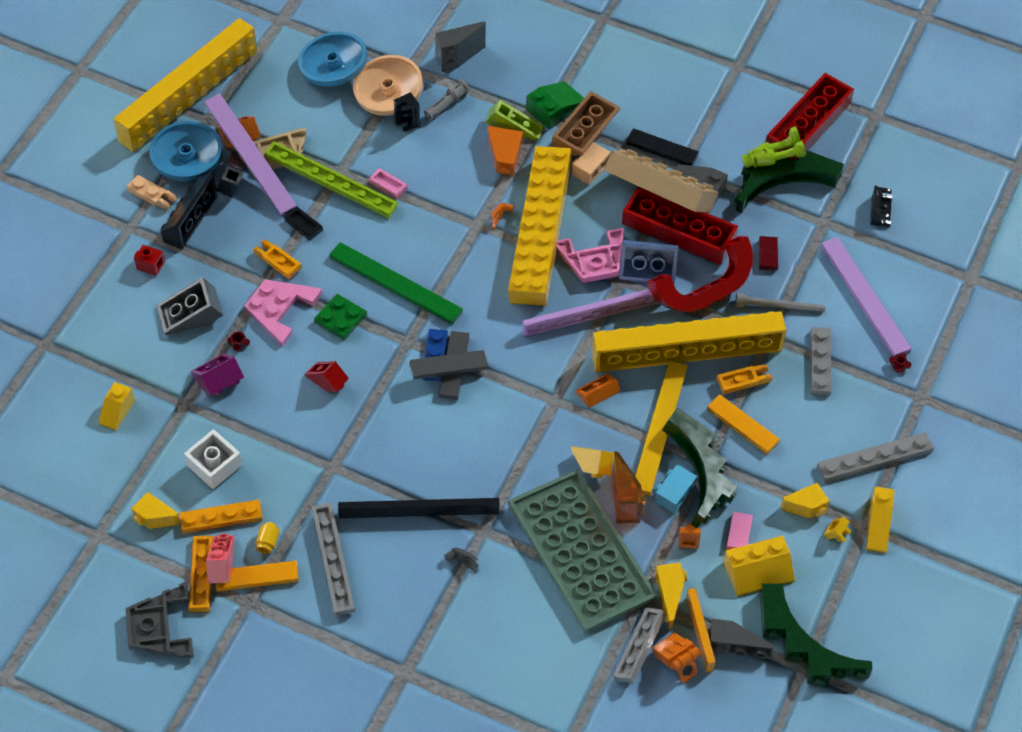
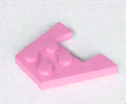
(594, 262)
(273, 301)

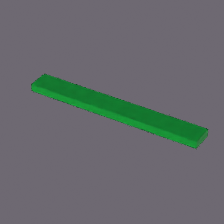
(396, 283)

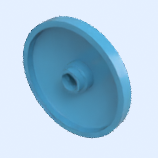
(332, 59)
(186, 150)

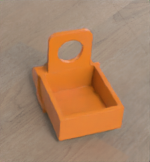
(677, 654)

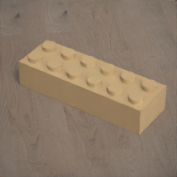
(661, 181)

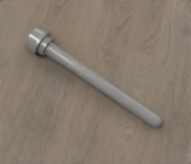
(743, 300)

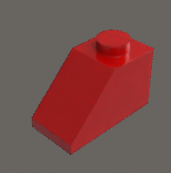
(327, 375)

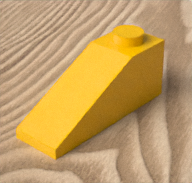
(880, 519)
(670, 584)

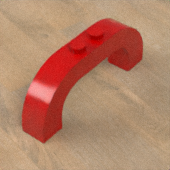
(738, 270)

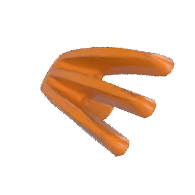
(499, 211)

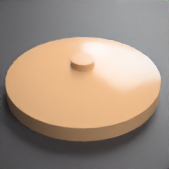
(386, 80)

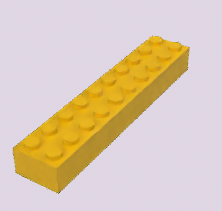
(185, 85)
(540, 226)
(688, 341)

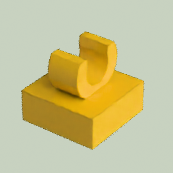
(836, 529)

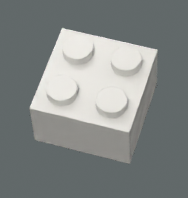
(213, 459)

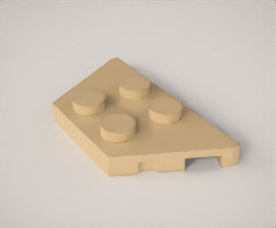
(293, 140)

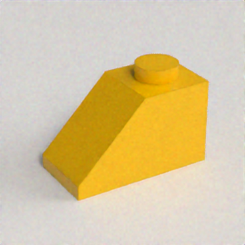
(116, 405)
(594, 461)
(806, 502)
(154, 513)

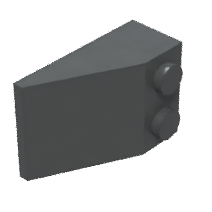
(459, 45)
(706, 175)
(190, 308)

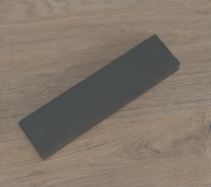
(448, 364)
(451, 384)

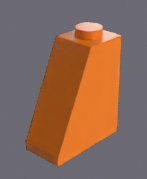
(505, 148)

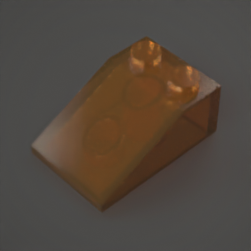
(627, 491)

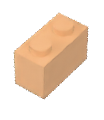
(590, 164)

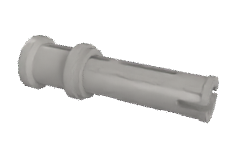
(452, 95)

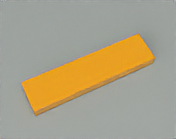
(743, 424)
(261, 576)
(199, 587)
(700, 630)

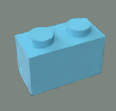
(675, 488)

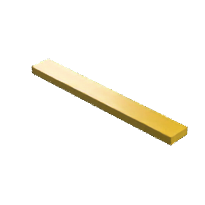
(656, 438)

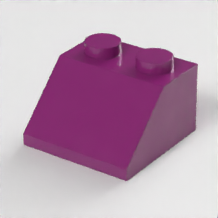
(218, 374)

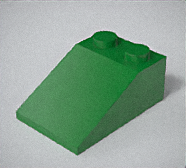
(553, 103)

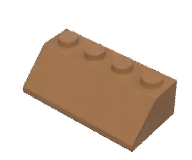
(585, 124)

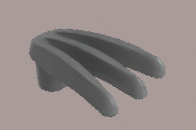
(464, 557)

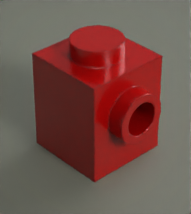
(149, 260)

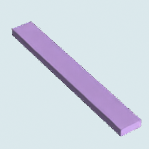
(250, 154)
(865, 297)
(588, 312)

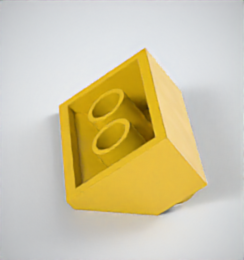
(758, 564)

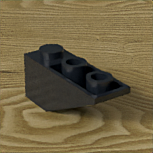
(231, 175)

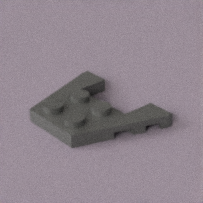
(149, 624)

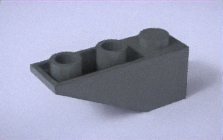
(733, 638)

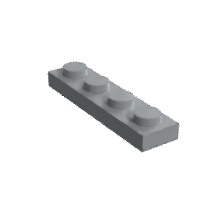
(821, 361)
(639, 645)

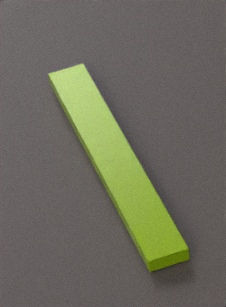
(331, 179)

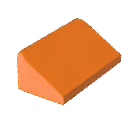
(598, 390)

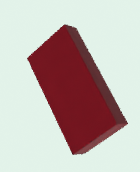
(768, 253)

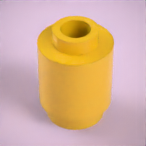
(267, 538)

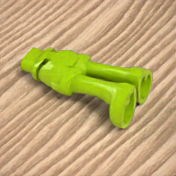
(766, 153)

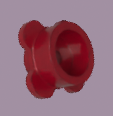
(238, 336)
(900, 367)

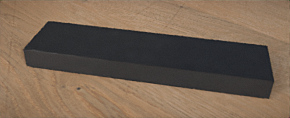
(662, 147)

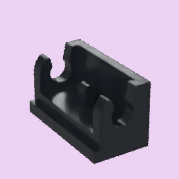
(407, 111)
(881, 207)

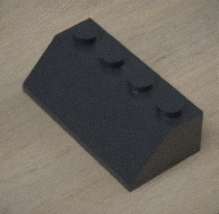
(190, 211)

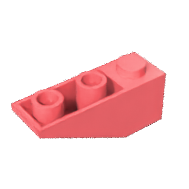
(220, 559)

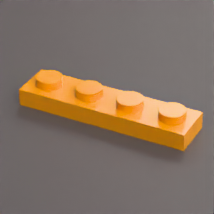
(221, 516)

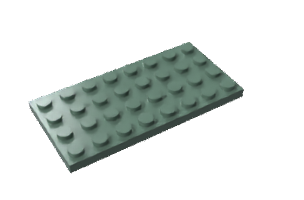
(582, 550)

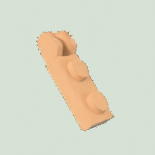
(151, 192)

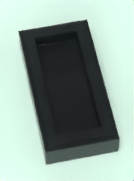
(303, 223)

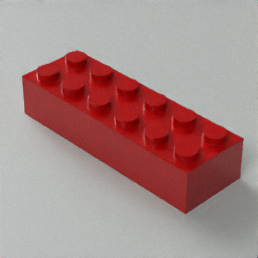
(814, 112)
(678, 225)

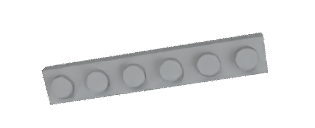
(874, 457)
(333, 559)

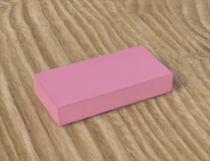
(388, 183)
(739, 530)

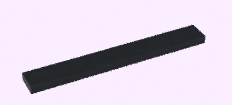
(409, 508)

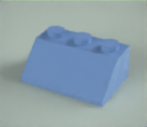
(647, 260)

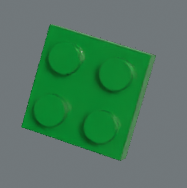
(340, 316)

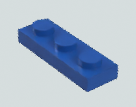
(436, 347)

